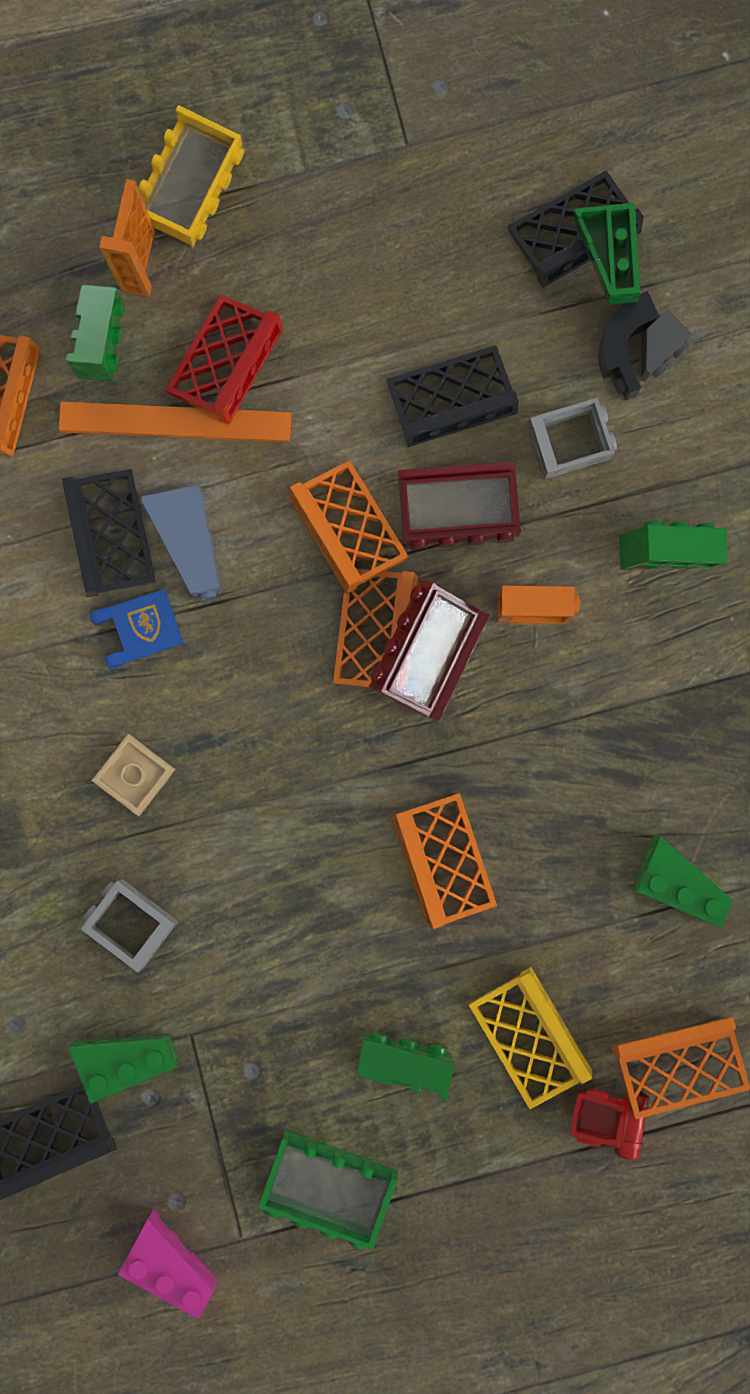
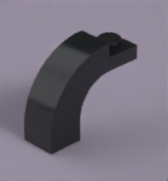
(612, 353)

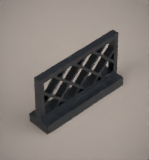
(569, 256)
(465, 415)
(83, 538)
(63, 1160)

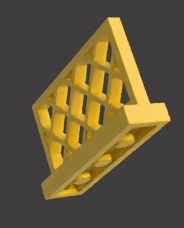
(552, 1024)

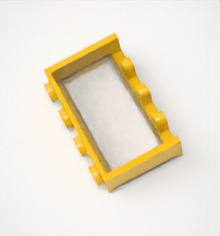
(190, 175)

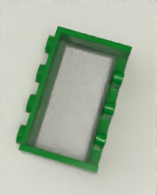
(328, 1190)

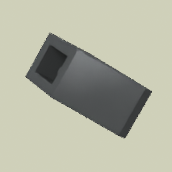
(660, 342)

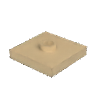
(133, 775)

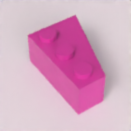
(168, 1268)

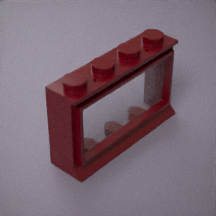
(459, 504)
(428, 650)

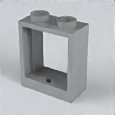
(542, 444)
(109, 894)

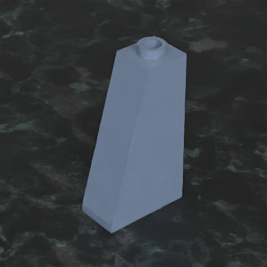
(186, 532)

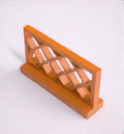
(131, 243)
(16, 389)
(325, 537)
(405, 583)
(419, 868)
(677, 1040)

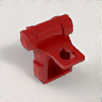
(609, 1121)

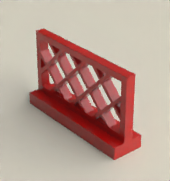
(248, 362)

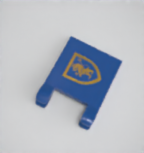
(144, 627)

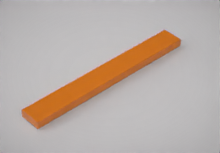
(173, 422)

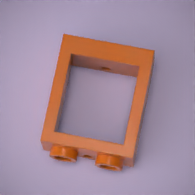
(537, 604)

